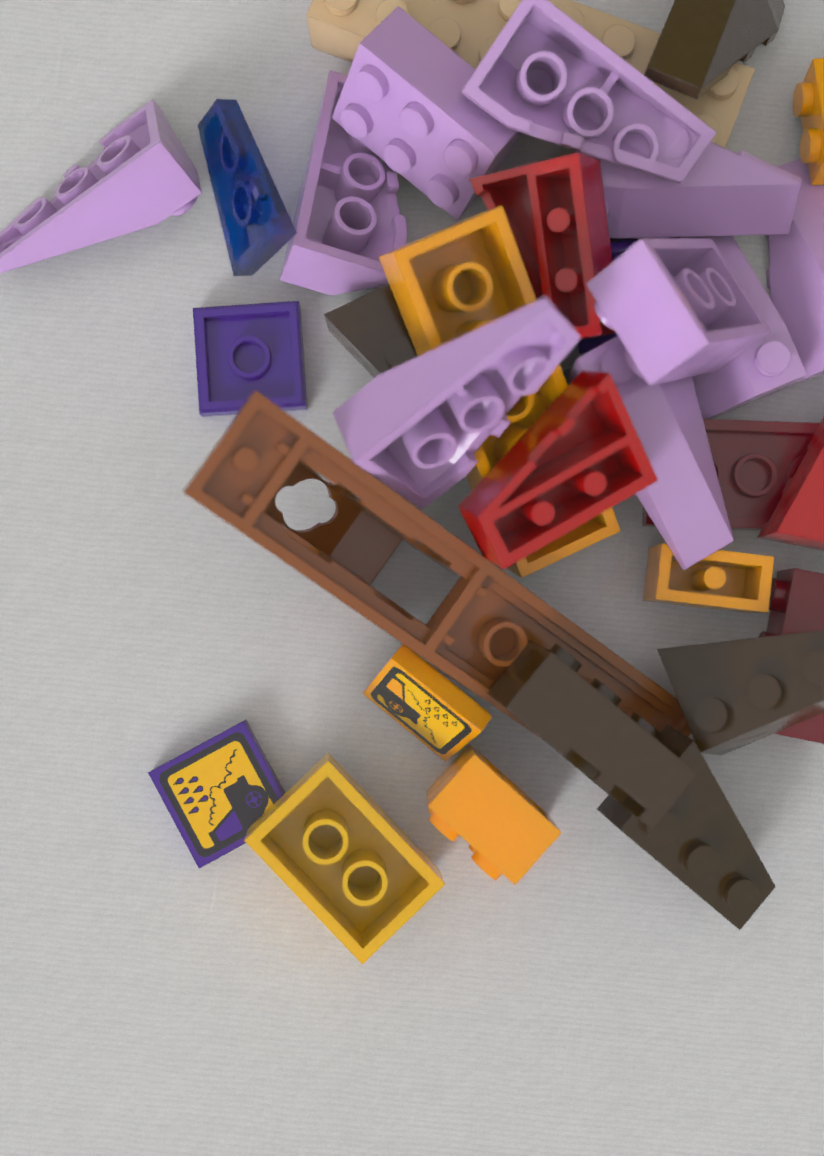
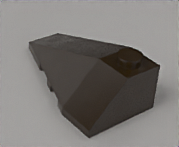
(708, 38)

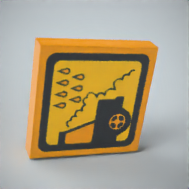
(427, 703)

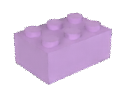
(411, 113)
(676, 308)

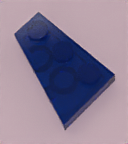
(244, 191)

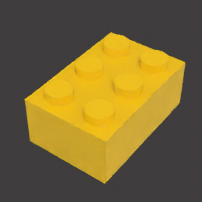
(345, 858)

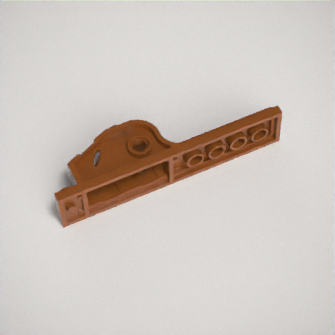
(480, 620)

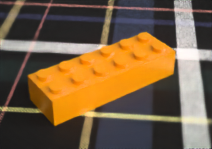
(456, 285)

